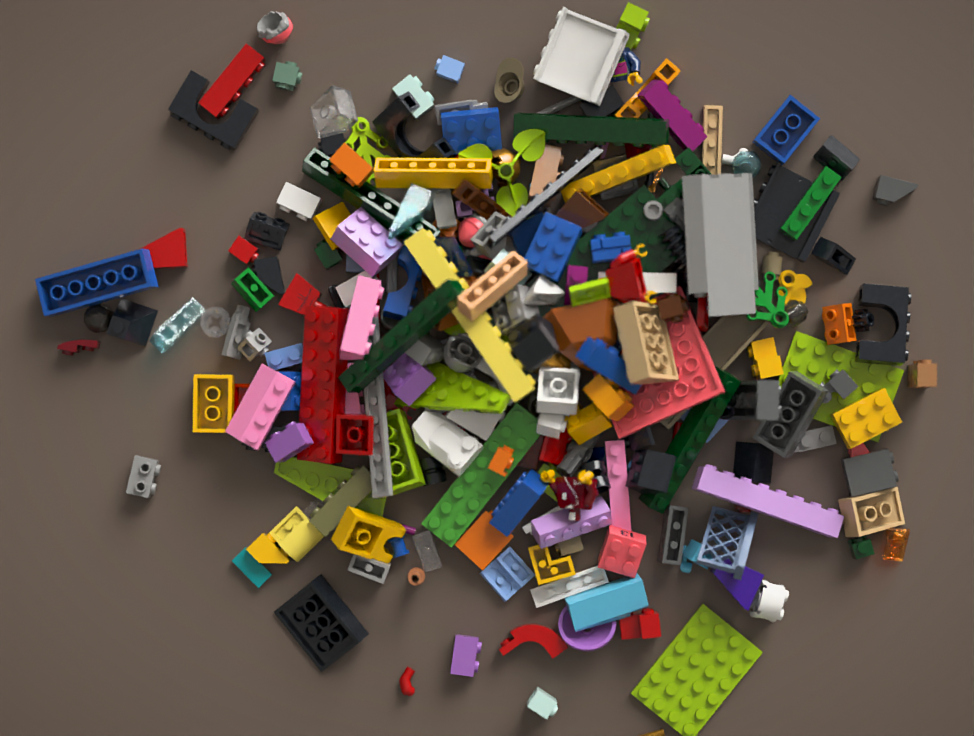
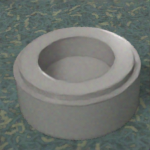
(653, 210)

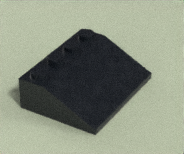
(321, 623)

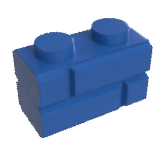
(608, 248)

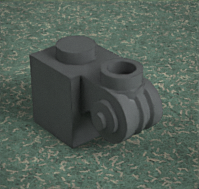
(839, 383)

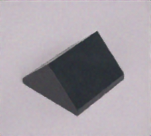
(753, 462)

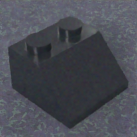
(533, 342)
(650, 471)

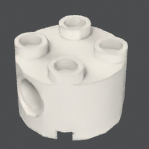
(769, 601)

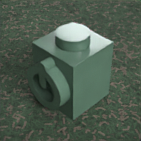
(287, 76)

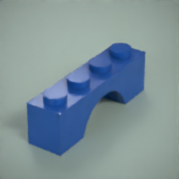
(398, 302)

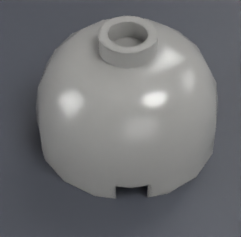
(461, 353)

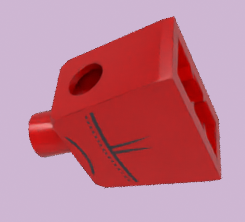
(299, 295)

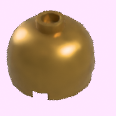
(504, 155)

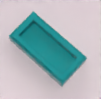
(251, 567)

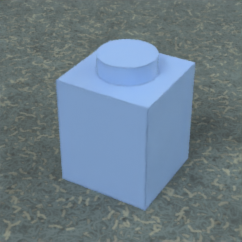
(449, 68)

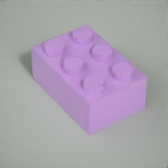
(366, 241)

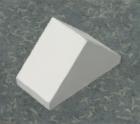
(543, 292)

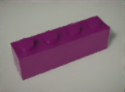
(667, 106)

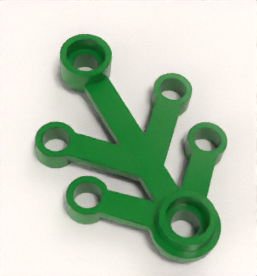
(764, 300)

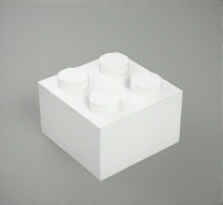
(557, 390)

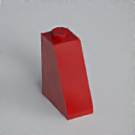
(169, 250)

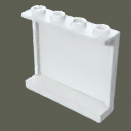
(580, 56)

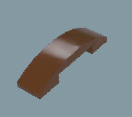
(478, 200)

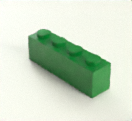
(810, 203)

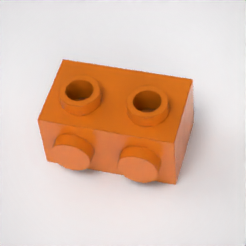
(352, 165)
(839, 323)

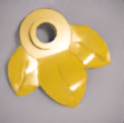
(796, 287)

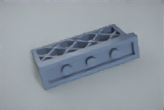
(741, 549)

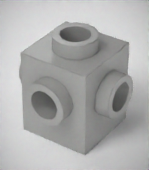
(254, 344)

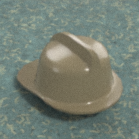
(509, 80)

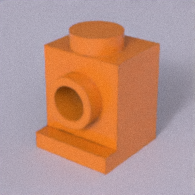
(502, 460)

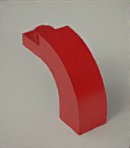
(534, 632)

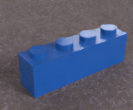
(606, 362)

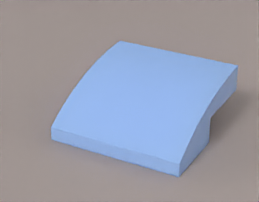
(507, 574)

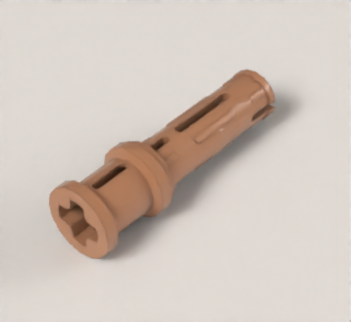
(416, 571)

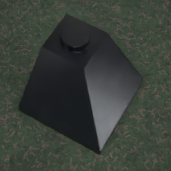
(132, 322)

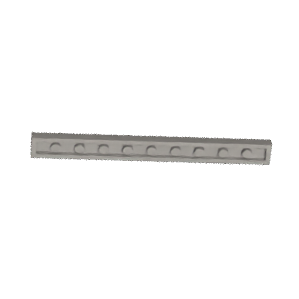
(376, 406)

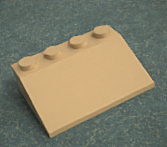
(645, 343)

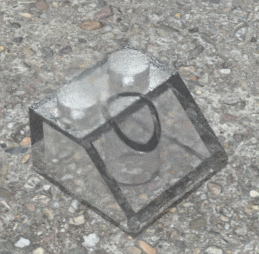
(333, 112)

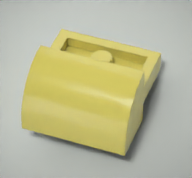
(296, 534)

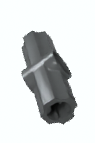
(576, 455)

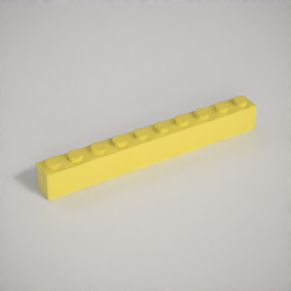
(480, 331)

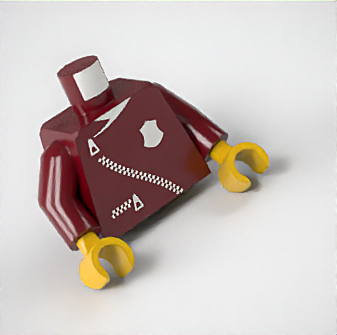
(573, 492)

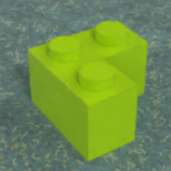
(633, 21)

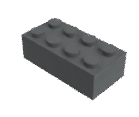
(757, 400)
(799, 404)

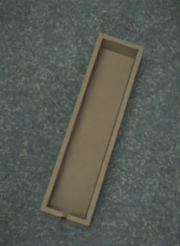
(725, 342)

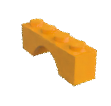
(634, 107)

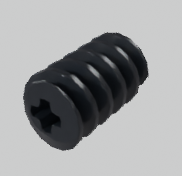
(676, 244)

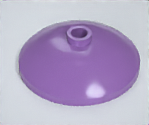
(582, 640)

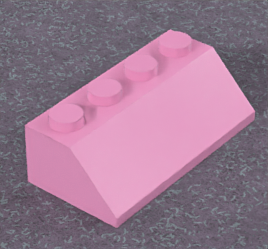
(360, 319)
(260, 406)

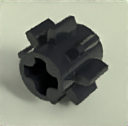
(863, 320)

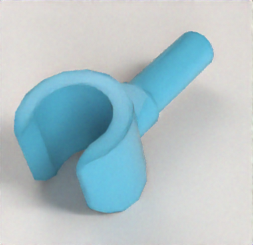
(685, 566)

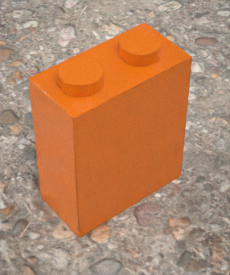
(482, 541)

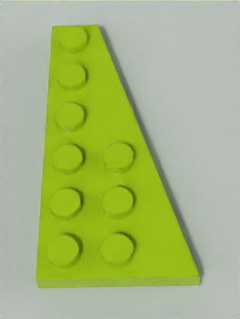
(459, 391)
(322, 480)

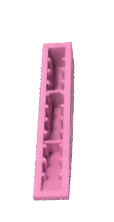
(617, 475)

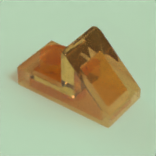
(895, 543)

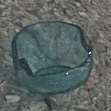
(747, 163)

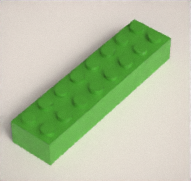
(478, 482)

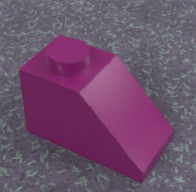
(575, 276)

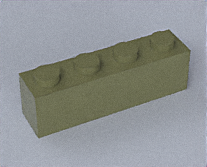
(349, 494)

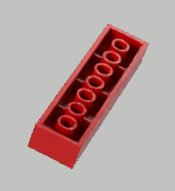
(321, 389)

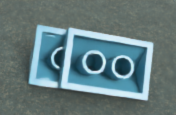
(607, 602)

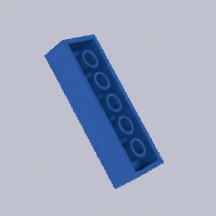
(96, 282)

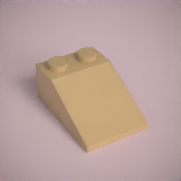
(871, 512)

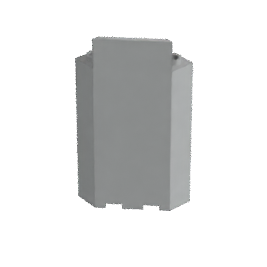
(721, 241)

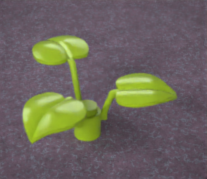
(531, 146)

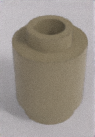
(772, 263)

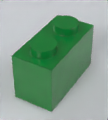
(252, 290)

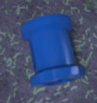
(398, 546)

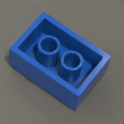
(472, 127)
(786, 130)
(552, 247)
(517, 502)

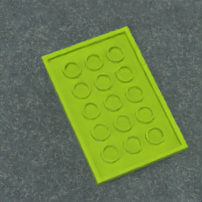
(818, 361)
(696, 672)

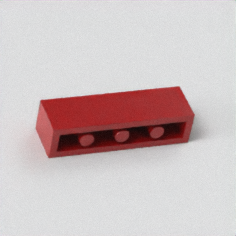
(232, 81)

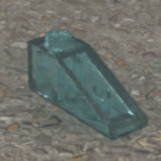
(412, 209)
(177, 325)

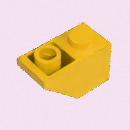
(266, 550)

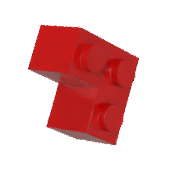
(641, 625)

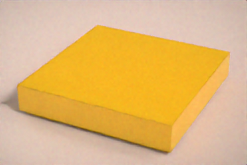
(329, 220)

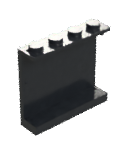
(777, 202)

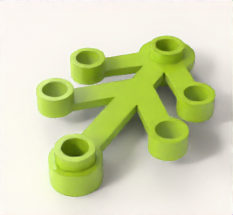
(365, 149)

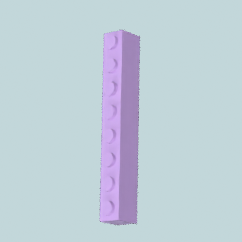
(768, 502)

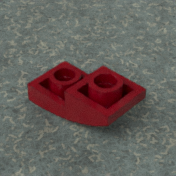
(74, 346)

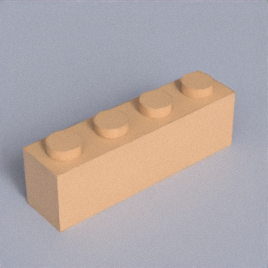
(492, 286)

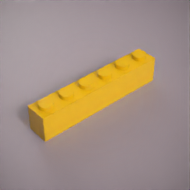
(432, 172)
(622, 172)

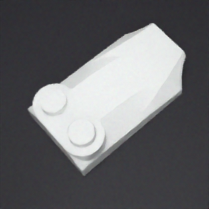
(446, 441)

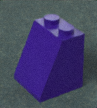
(741, 590)

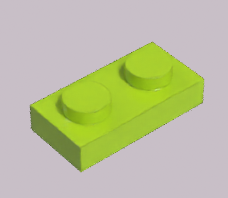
(589, 292)

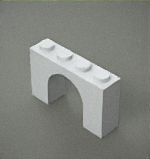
(479, 423)

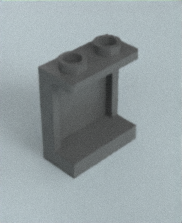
(869, 472)

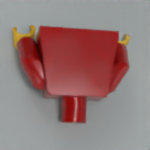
(627, 278)

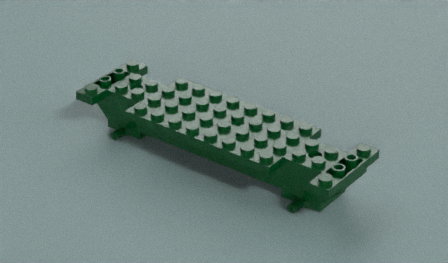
(631, 220)

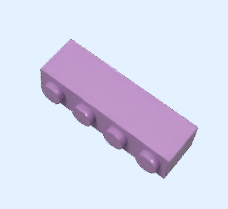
(558, 528)

